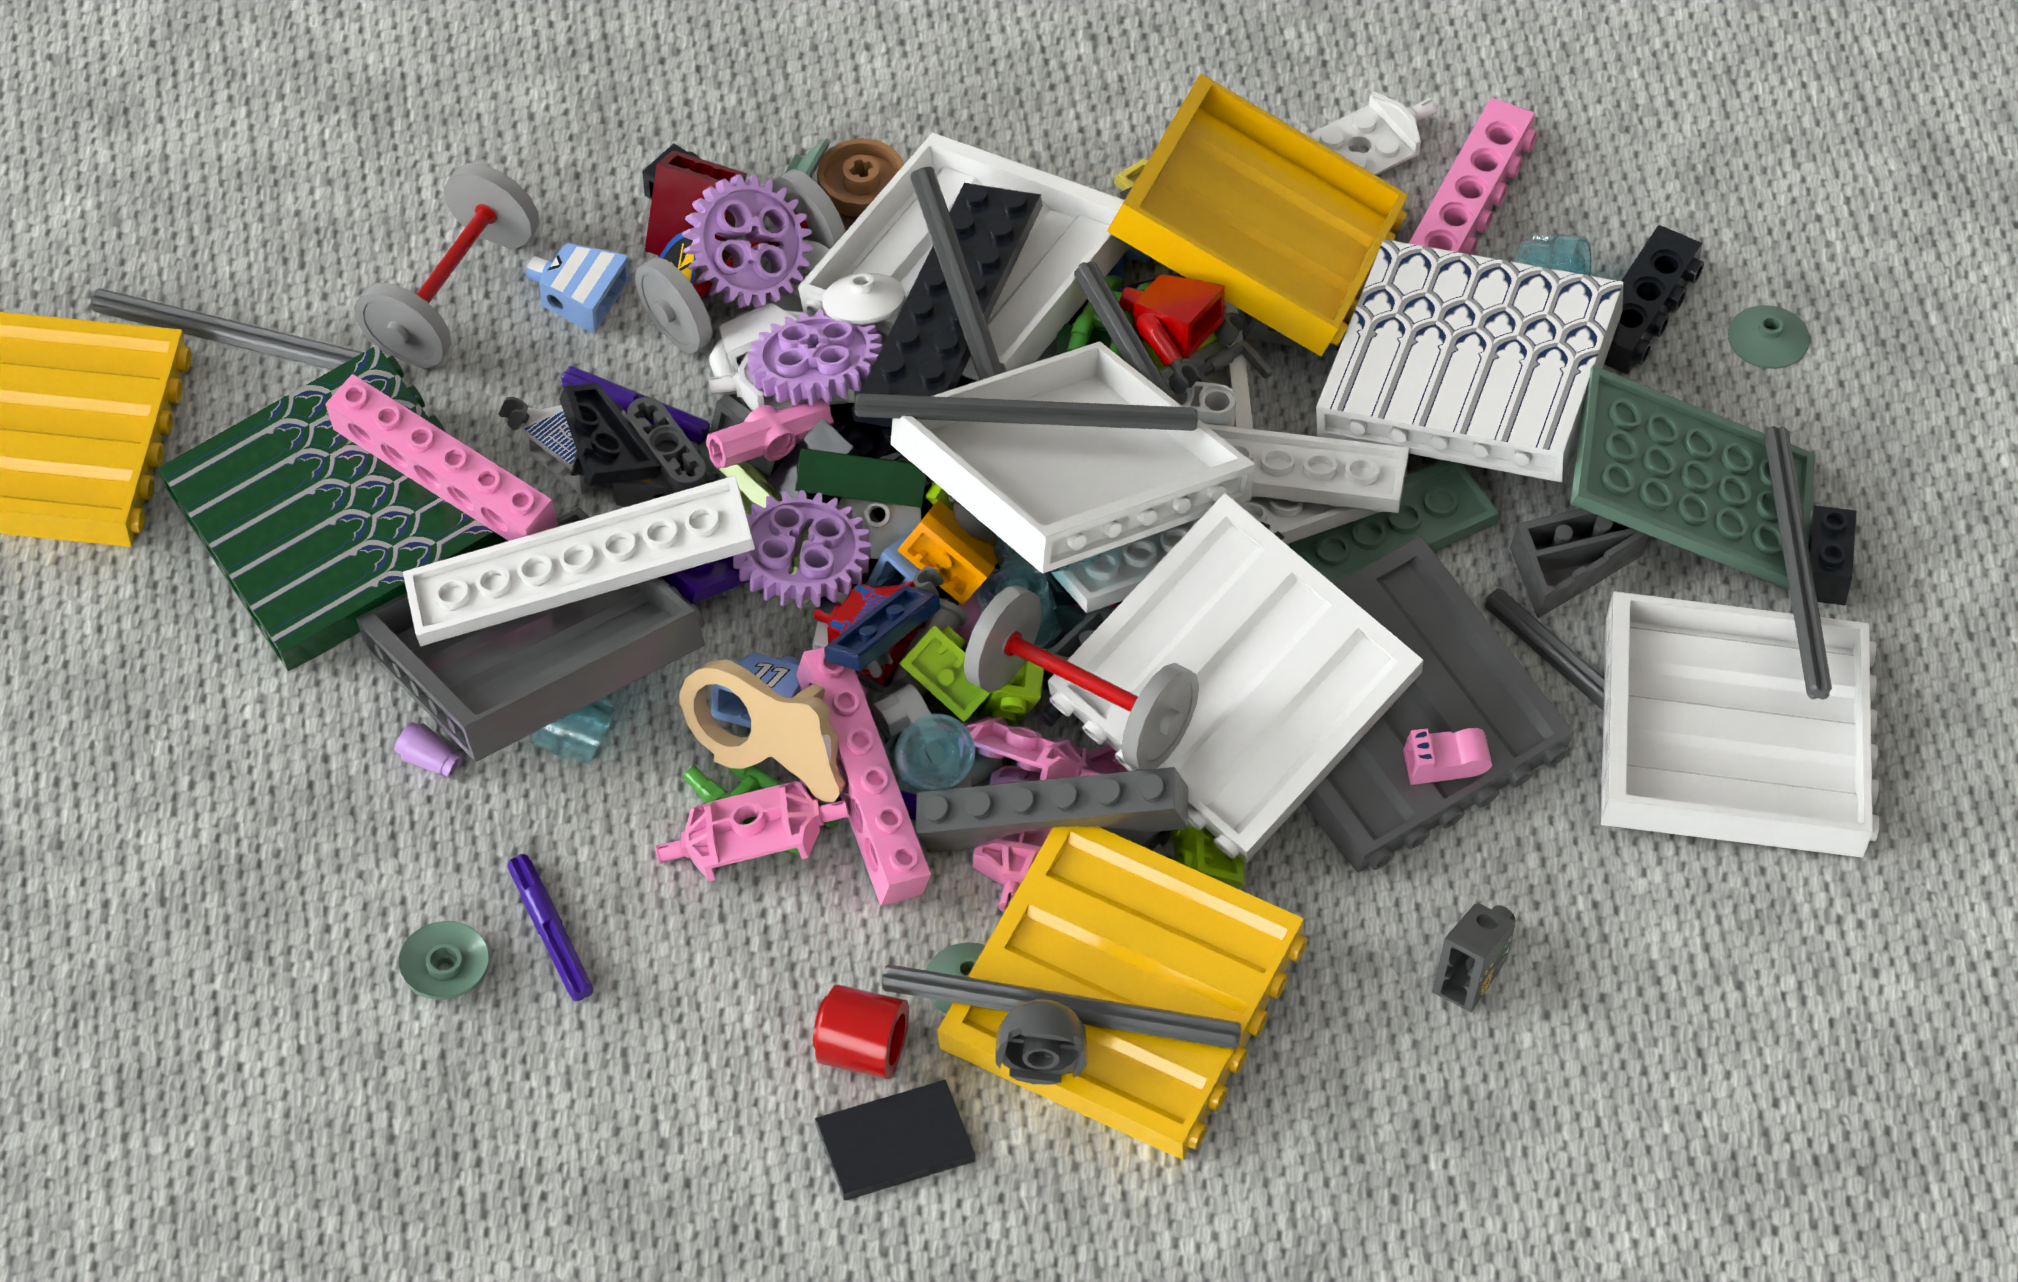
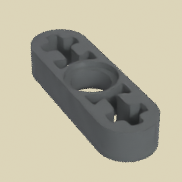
(667, 429)

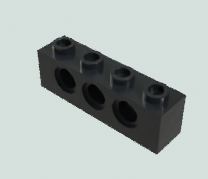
(1650, 291)

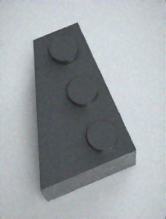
(1570, 554)

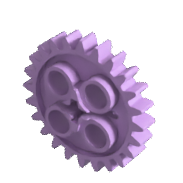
(748, 205)
(813, 358)
(829, 559)

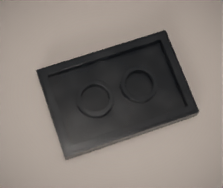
(895, 1140)

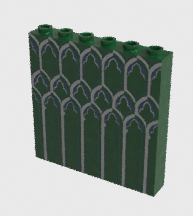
(312, 520)

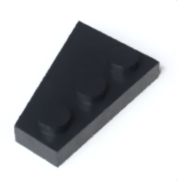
(604, 438)

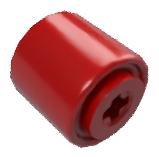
(860, 1031)

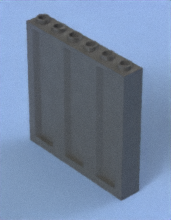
(535, 668)
(1463, 684)

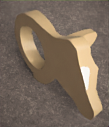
(787, 729)

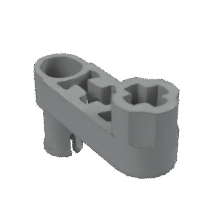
(905, 707)

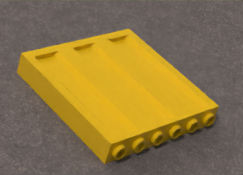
(1262, 213)
(83, 424)
(1140, 932)

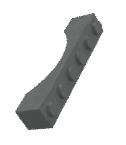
(1121, 800)

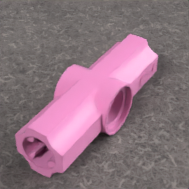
(766, 433)

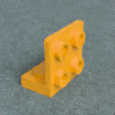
(954, 554)

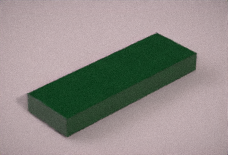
(860, 477)

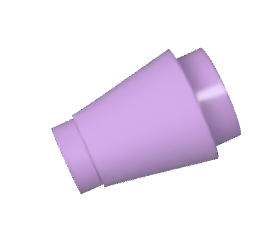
(425, 749)

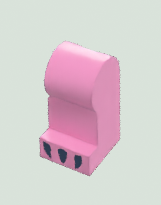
(1446, 755)

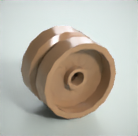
(855, 174)

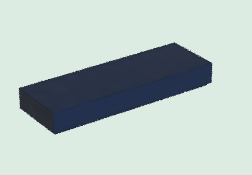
(882, 628)

